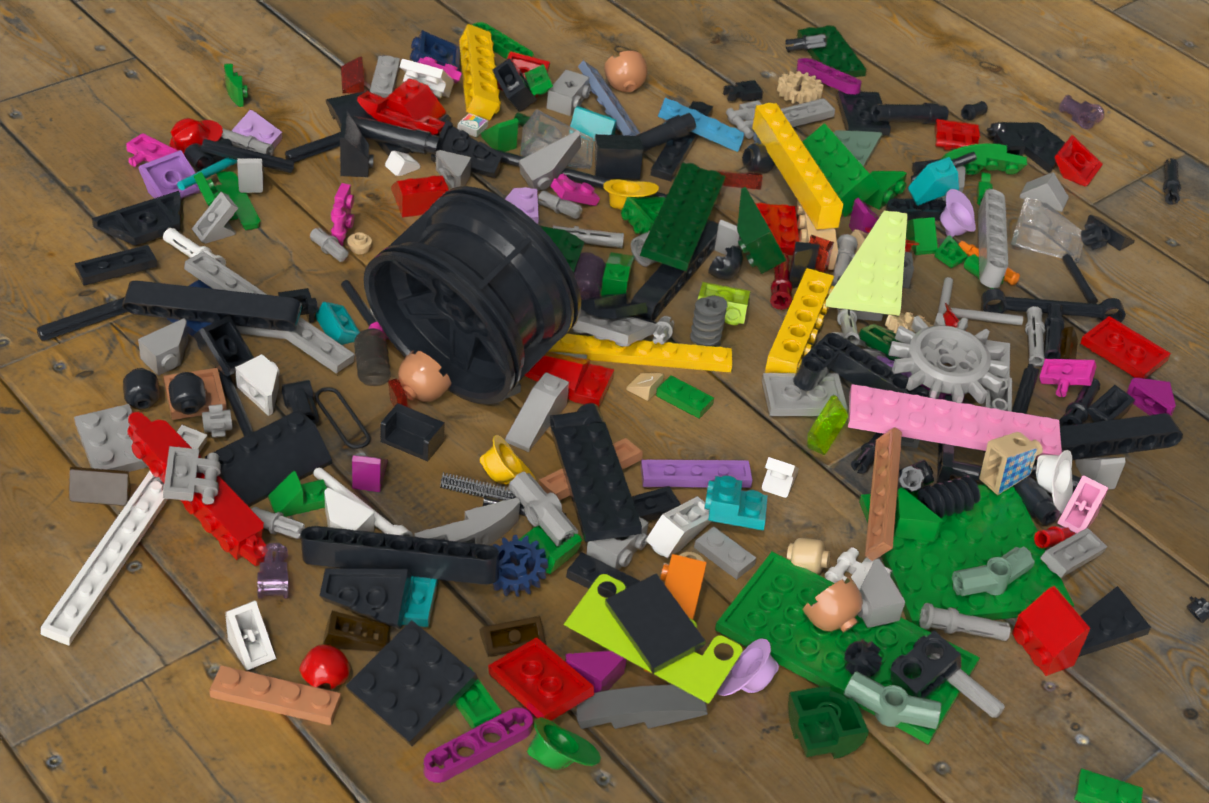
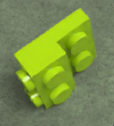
(736, 300)

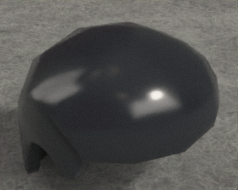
(728, 266)

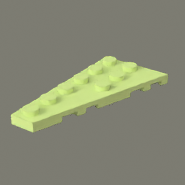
(876, 272)

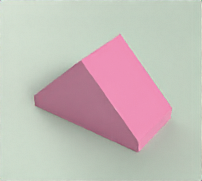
(1083, 505)

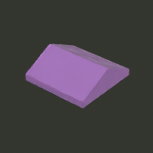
(164, 174)

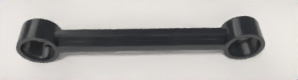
(1070, 308)

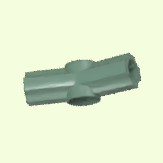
(995, 575)
(892, 703)

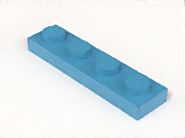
(705, 126)

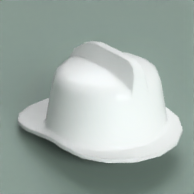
(1055, 477)

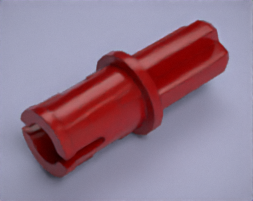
(1052, 536)

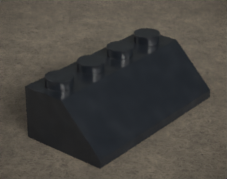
(270, 454)

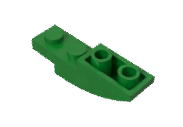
(989, 157)

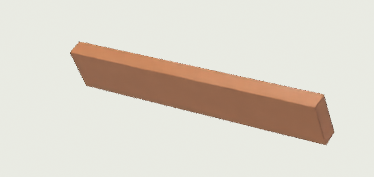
(883, 494)

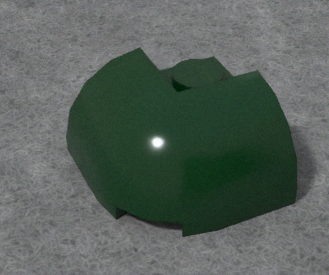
(826, 722)

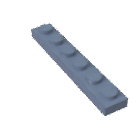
(608, 100)

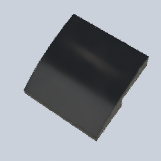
(349, 104)
(612, 306)

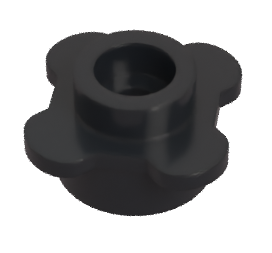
(996, 127)
(1199, 608)

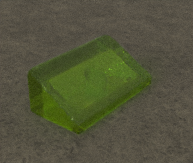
(827, 426)

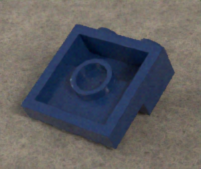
(436, 48)

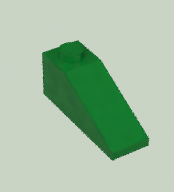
(617, 274)

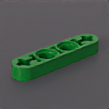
(503, 44)

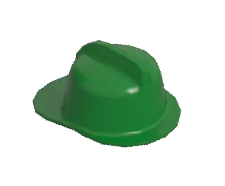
(559, 747)

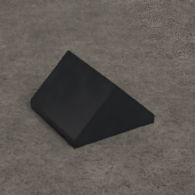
(618, 156)

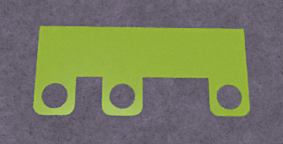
(693, 673)

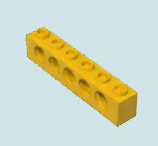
(477, 67)
(801, 323)

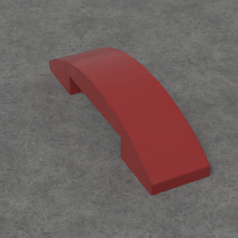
(376, 107)

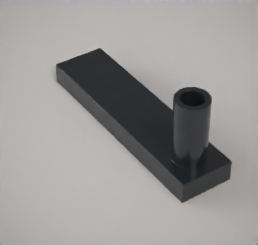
(949, 467)

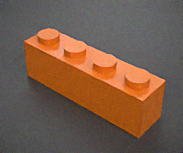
(684, 581)

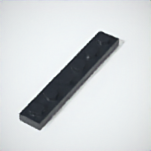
(676, 151)

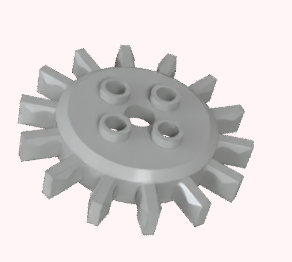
(933, 346)

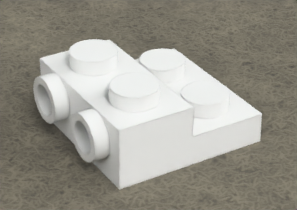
(435, 78)

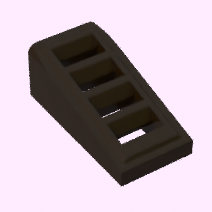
(337, 633)

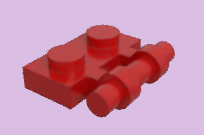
(955, 134)

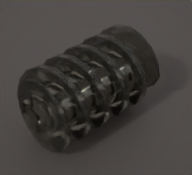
(372, 357)

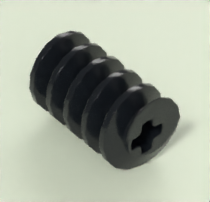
(950, 496)

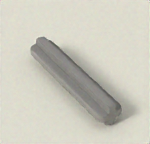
(975, 692)

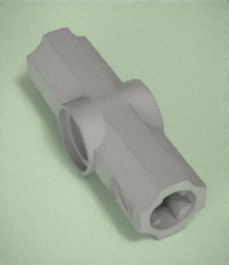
(542, 508)

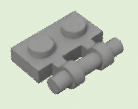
(745, 112)
(181, 475)

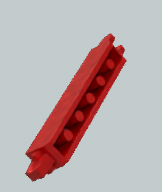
(226, 518)

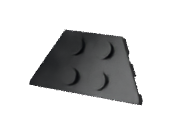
(1039, 142)
(143, 220)

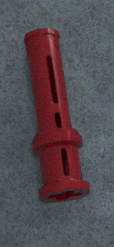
(781, 286)

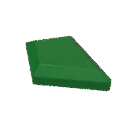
(950, 253)

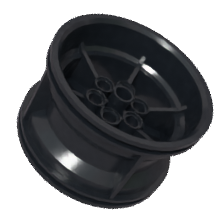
(474, 292)

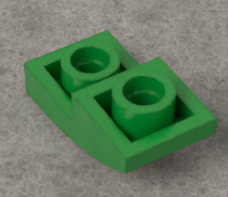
(234, 85)

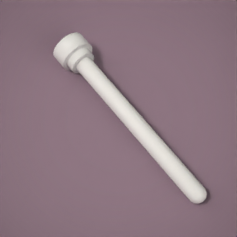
(379, 521)

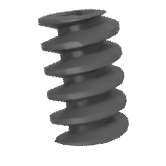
(708, 321)

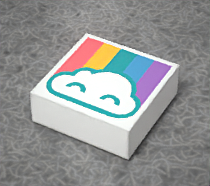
(473, 125)

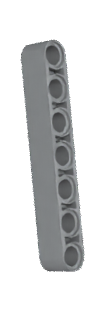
(992, 238)

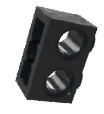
(931, 671)

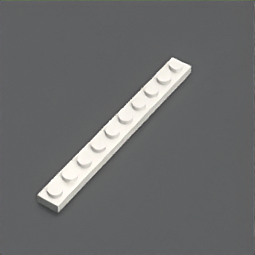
(111, 553)

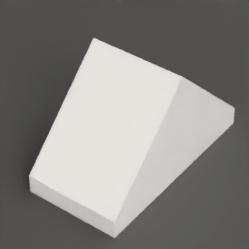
(249, 635)

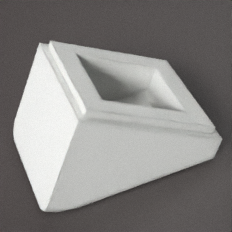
(401, 163)

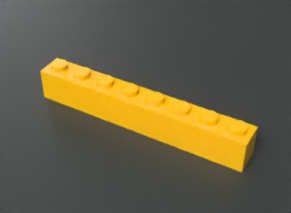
(797, 166)

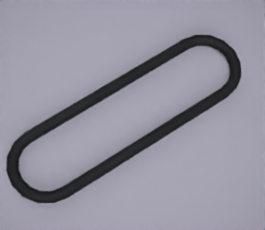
(333, 422)

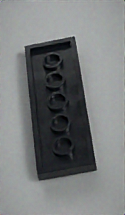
(596, 482)

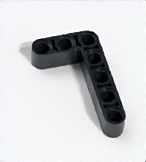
(852, 364)

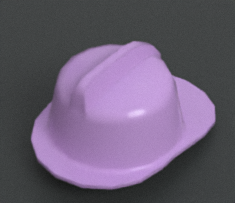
(958, 214)
(752, 670)

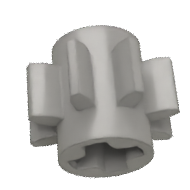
(217, 421)

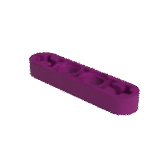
(829, 76)
(475, 740)

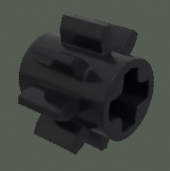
(1095, 234)
(863, 658)

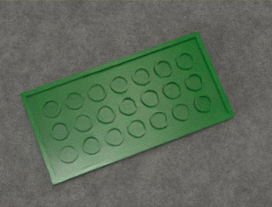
(773, 611)

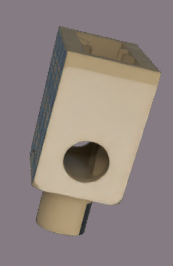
(1008, 461)

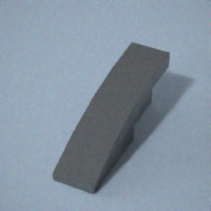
(640, 704)

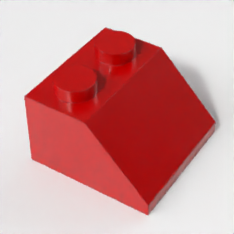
(415, 101)
(418, 194)
(1051, 632)

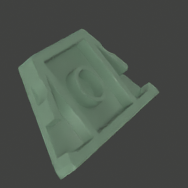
(860, 143)

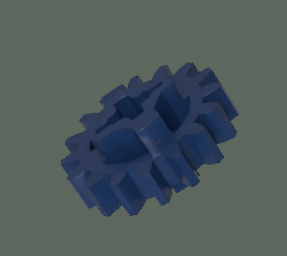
(526, 557)

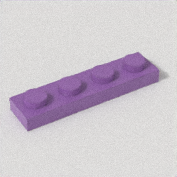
(692, 472)

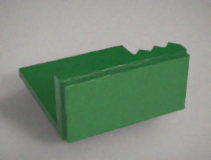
(555, 555)

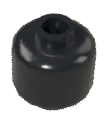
(757, 159)
(141, 388)
(187, 392)

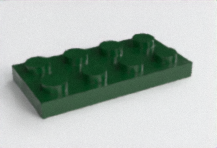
(836, 52)

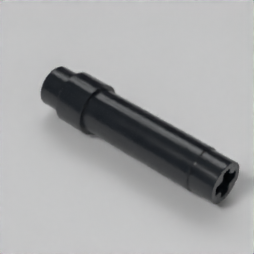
(909, 113)
(670, 130)
(416, 140)
(1037, 501)

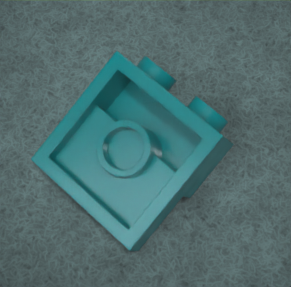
(735, 507)

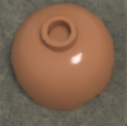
(626, 71)
(422, 378)
(836, 606)

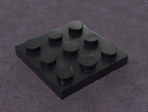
(412, 682)

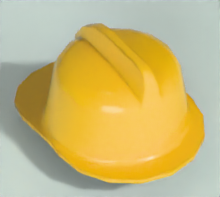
(621, 189)
(502, 463)

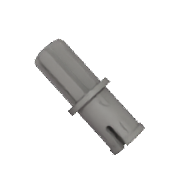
(559, 205)
(328, 244)
(663, 330)
(278, 523)

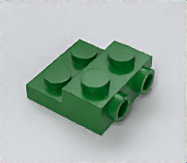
(641, 212)

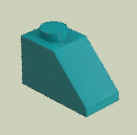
(934, 181)

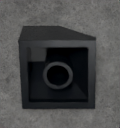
(353, 150)
(223, 345)

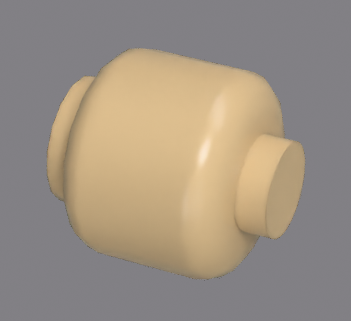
(809, 554)

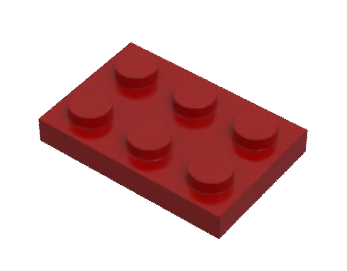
(782, 223)
(1125, 348)
(541, 680)

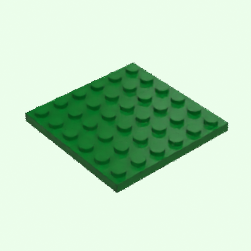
(967, 541)

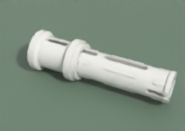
(187, 246)

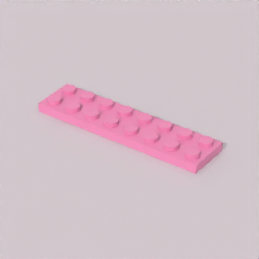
(946, 420)

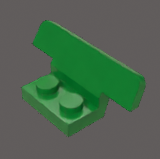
(229, 186)

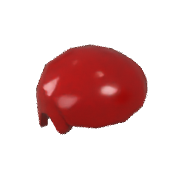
(325, 665)

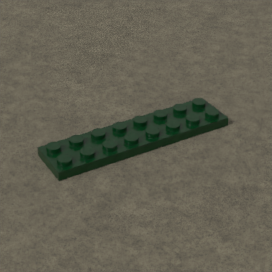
(683, 216)

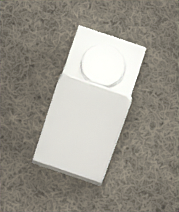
(779, 477)

